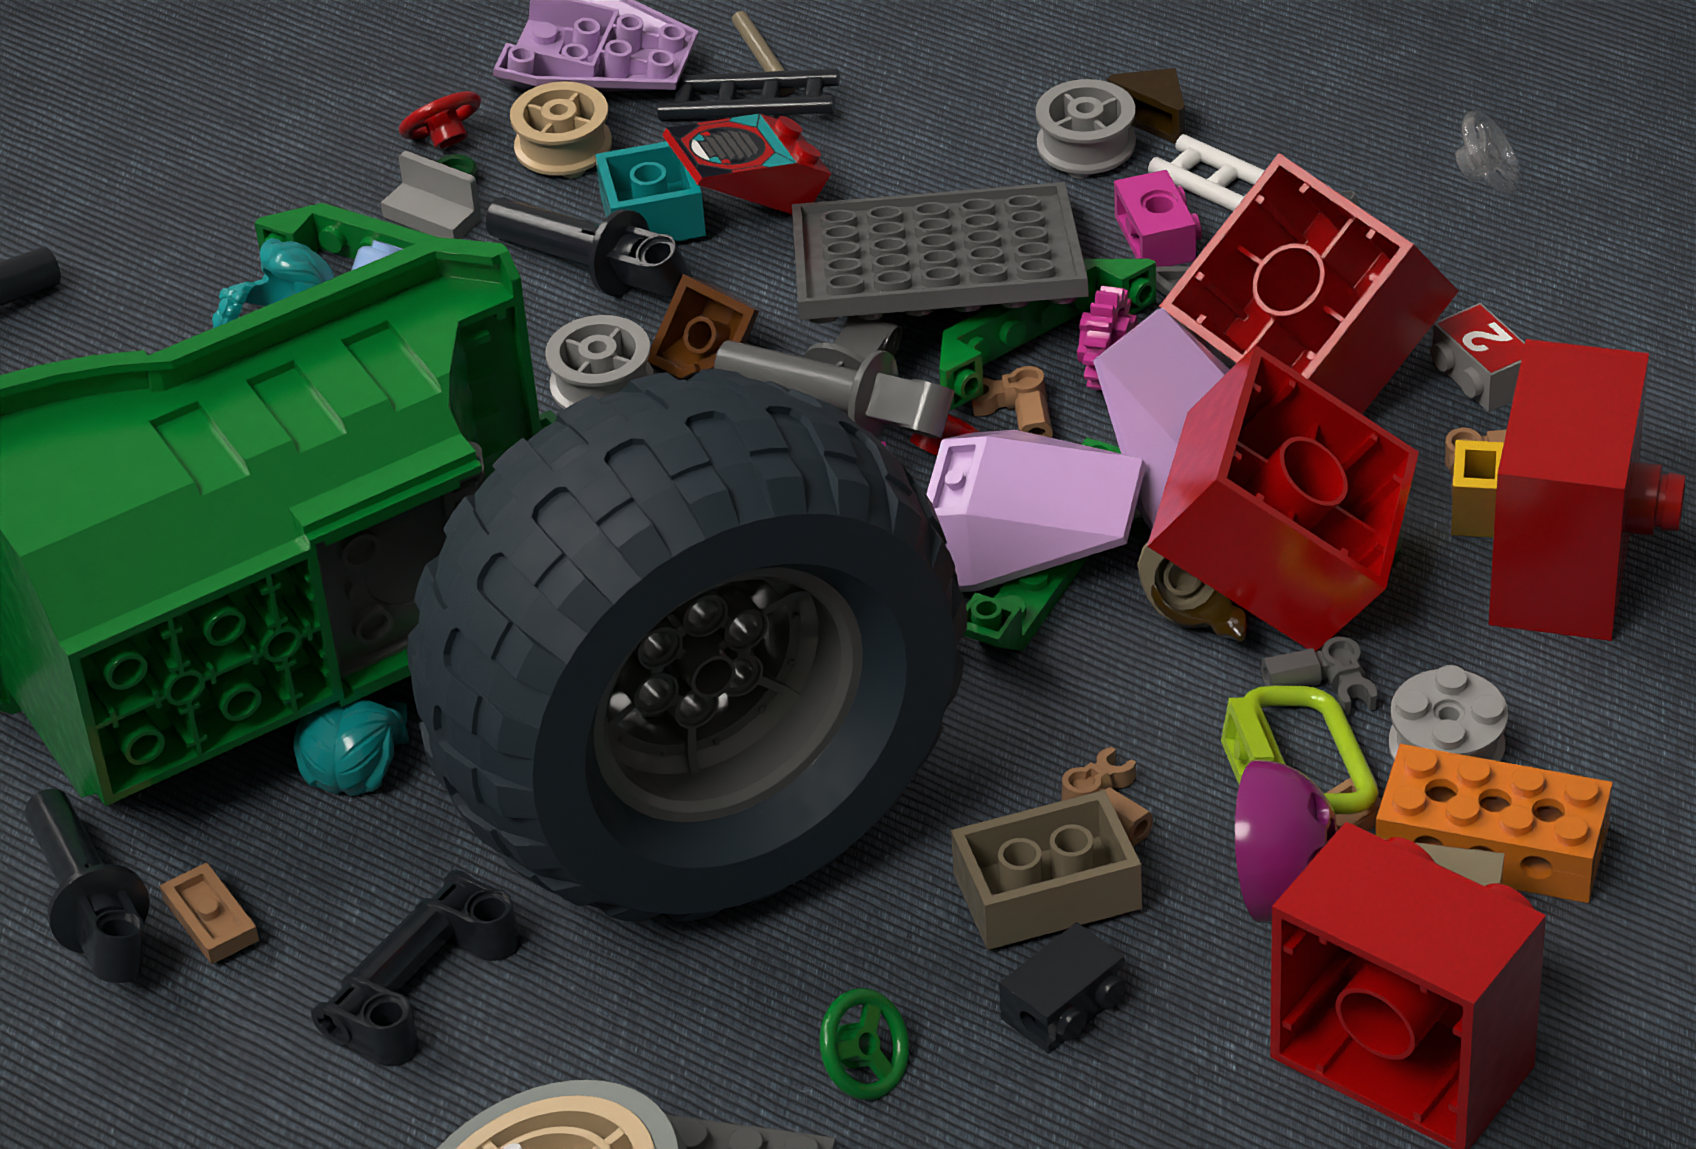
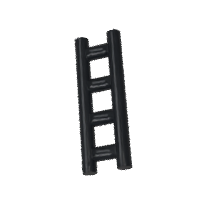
(768, 104)

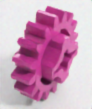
(1103, 327)

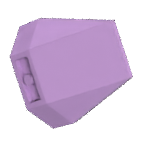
(599, 45)
(1149, 387)
(1029, 503)

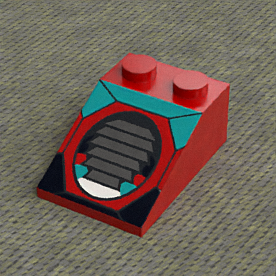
(751, 159)

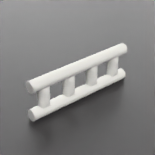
(1214, 187)

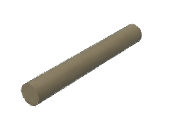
(758, 45)

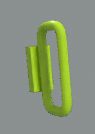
(1249, 738)

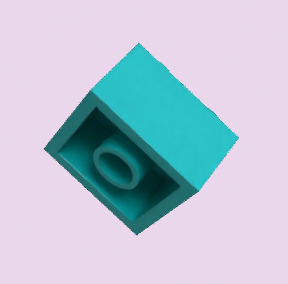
(656, 186)

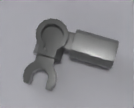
(1335, 664)

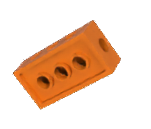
(1538, 817)

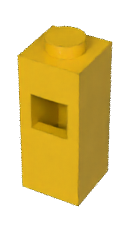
(1475, 487)

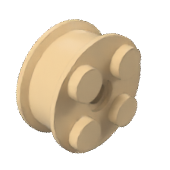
(560, 128)

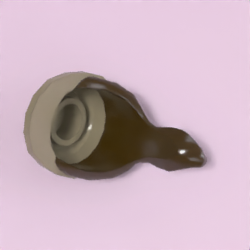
(1188, 599)

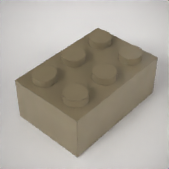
(1046, 869)

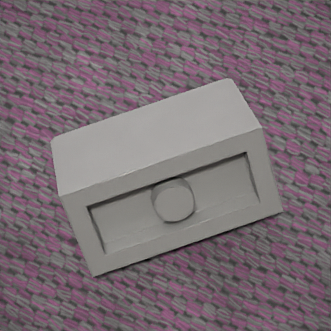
(433, 198)

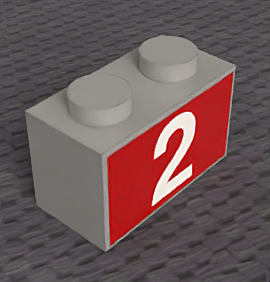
(1478, 355)

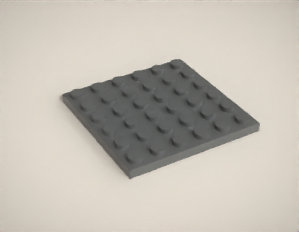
(937, 252)

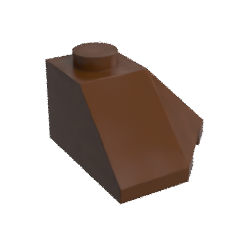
(698, 325)

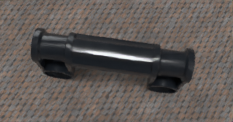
(369, 1011)

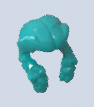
(287, 270)
(349, 745)

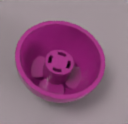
(1278, 831)

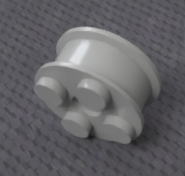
(1085, 127)
(596, 357)
(1450, 714)

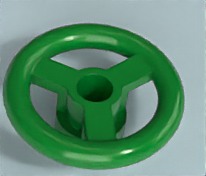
(859, 1044)

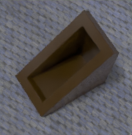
(1156, 100)

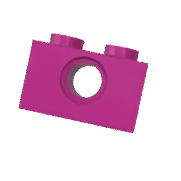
(1156, 218)

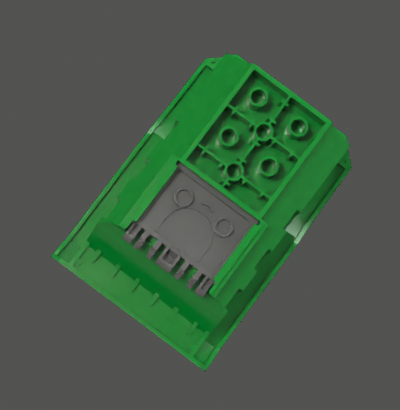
(248, 509)

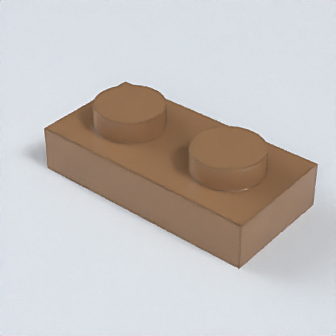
(209, 913)

